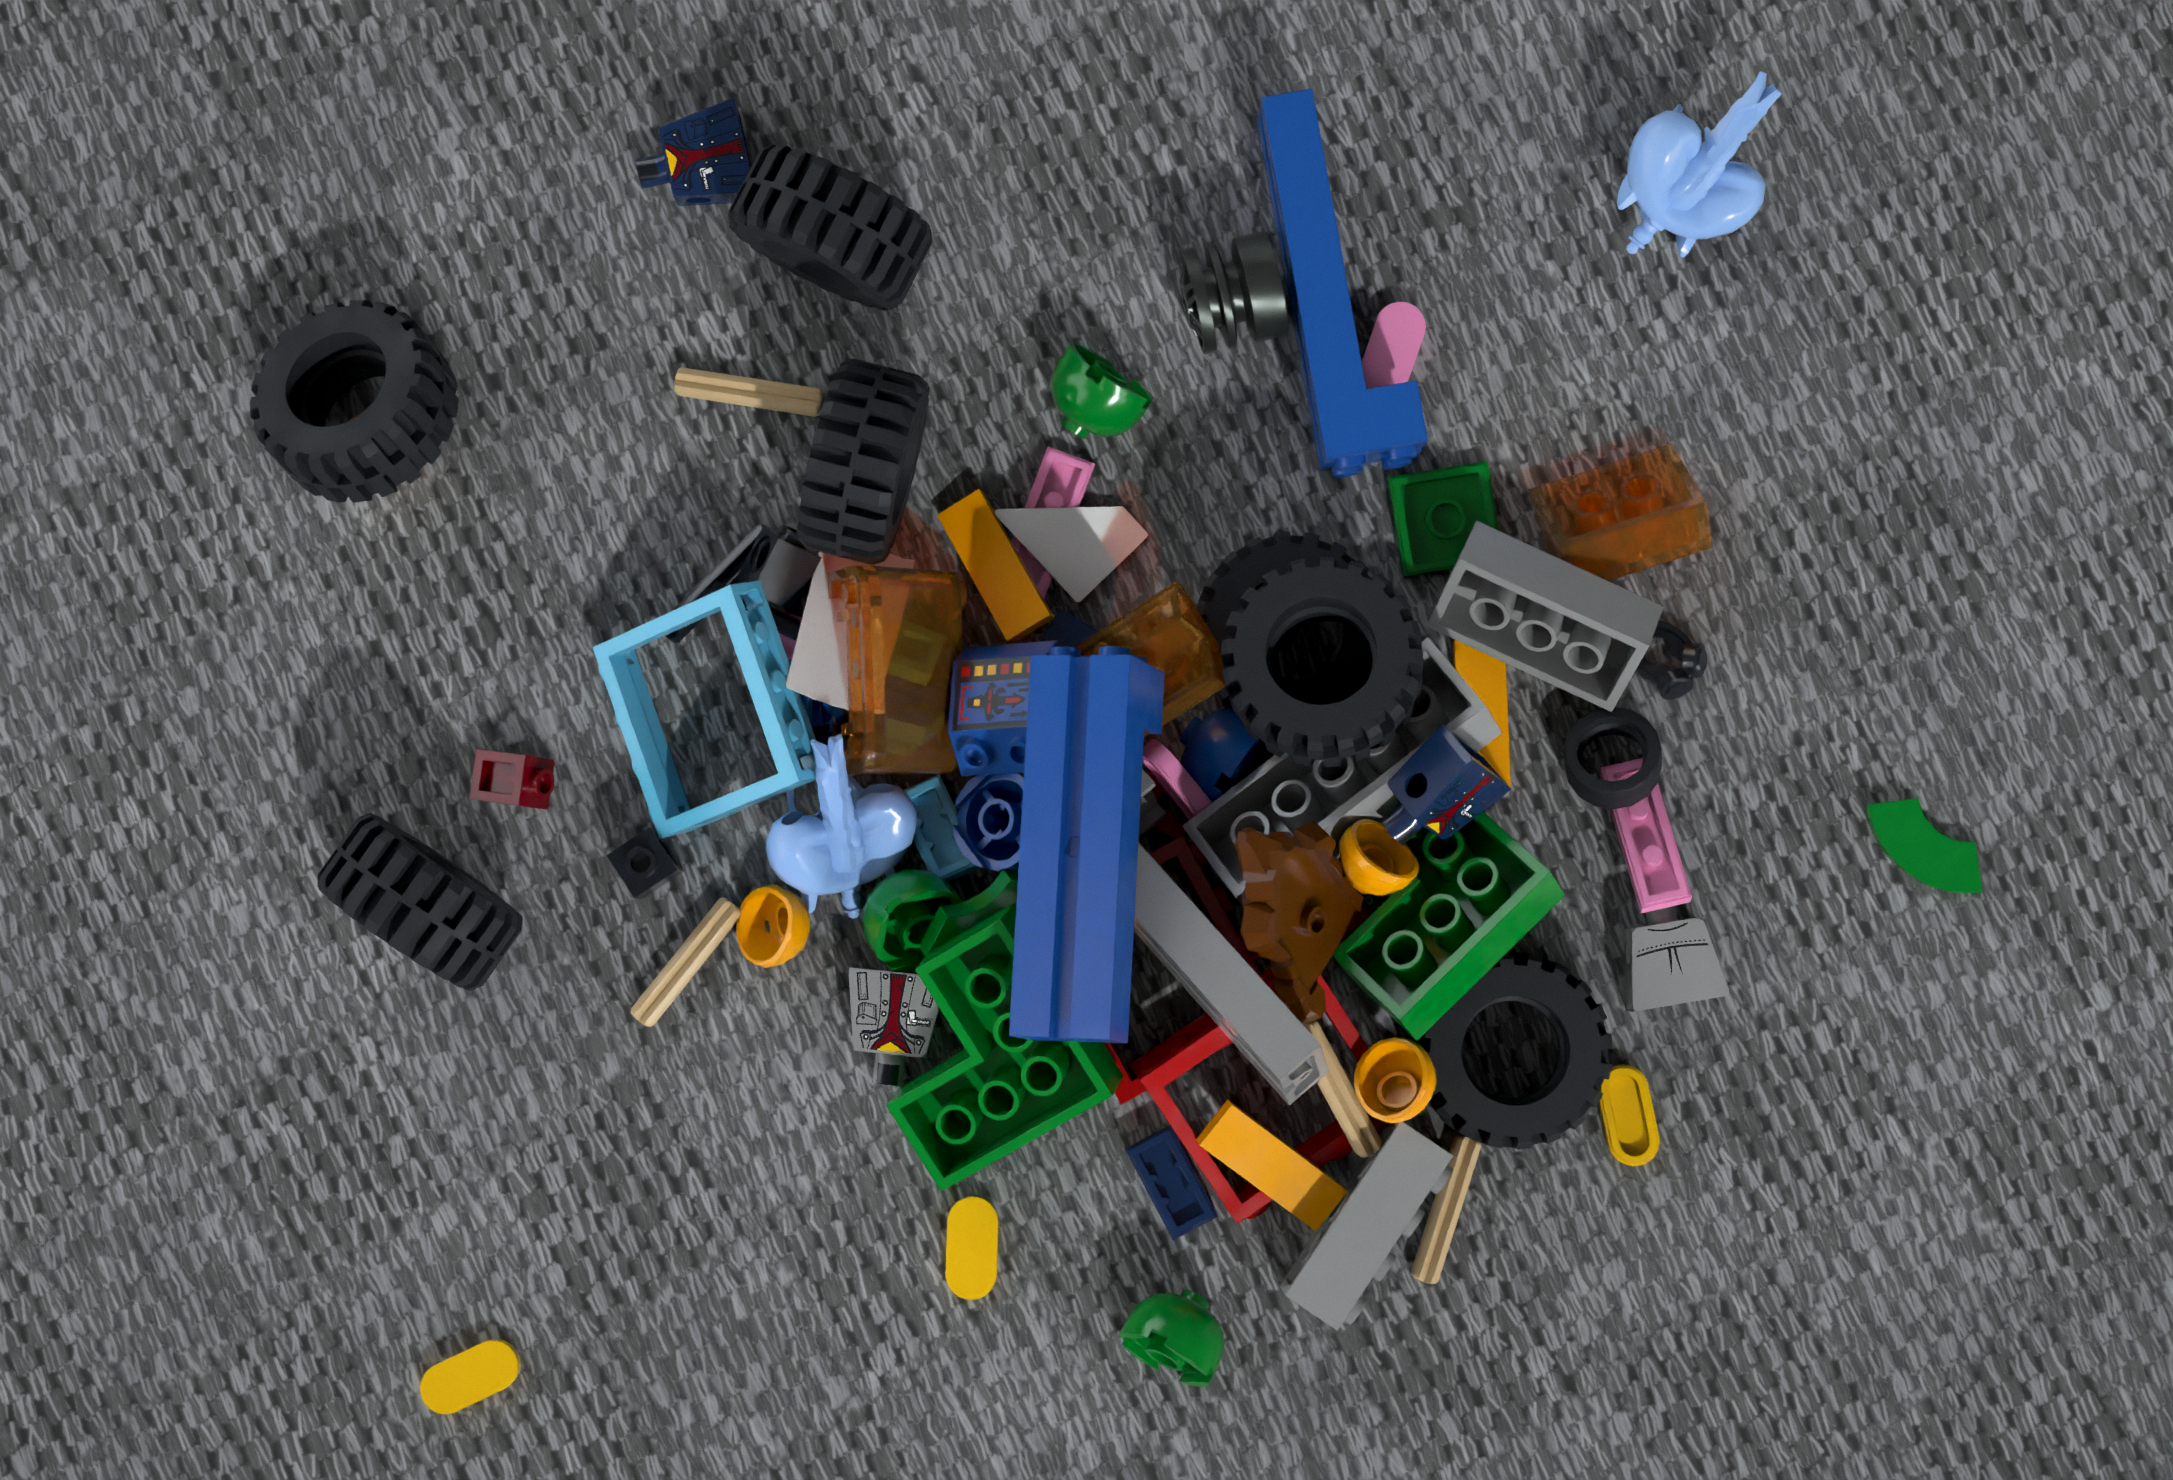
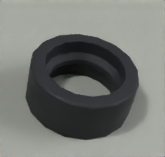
(1613, 793)

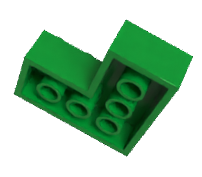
(1450, 923)
(1000, 1085)

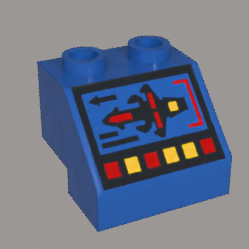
(991, 706)

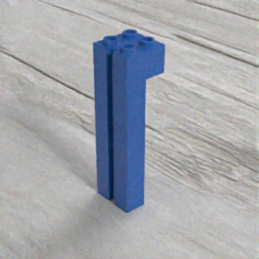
(1347, 420)
(1080, 843)

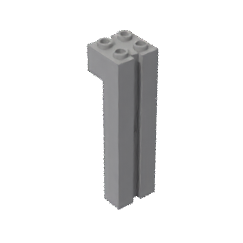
(1218, 974)

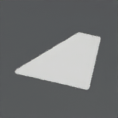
(1076, 542)

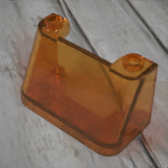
(899, 667)

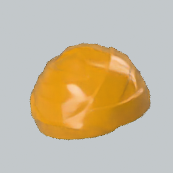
(1375, 859)
(787, 921)
(1395, 1079)

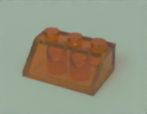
(1624, 515)

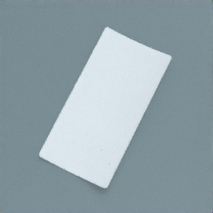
(820, 650)

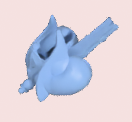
(1692, 183)
(848, 840)

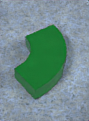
(1921, 850)
(957, 918)

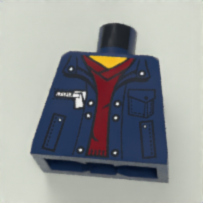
(701, 157)
(1442, 787)

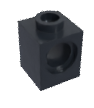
(780, 565)
(645, 863)

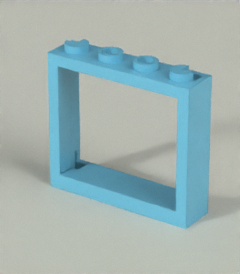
(765, 672)

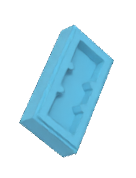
(935, 830)

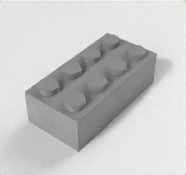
(1545, 616)
(1366, 1224)

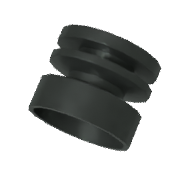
(1234, 292)

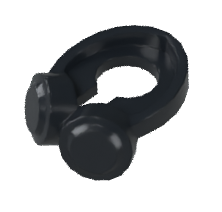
(1675, 682)

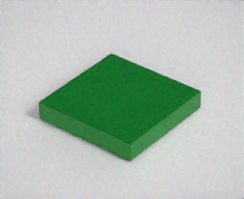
(1437, 514)

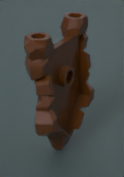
(1296, 909)

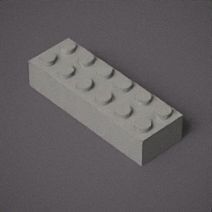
(1292, 794)

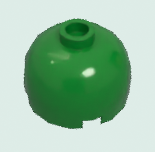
(1095, 394)
(901, 913)
(1177, 1335)

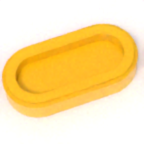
(1628, 1116)
(972, 1247)
(470, 1376)

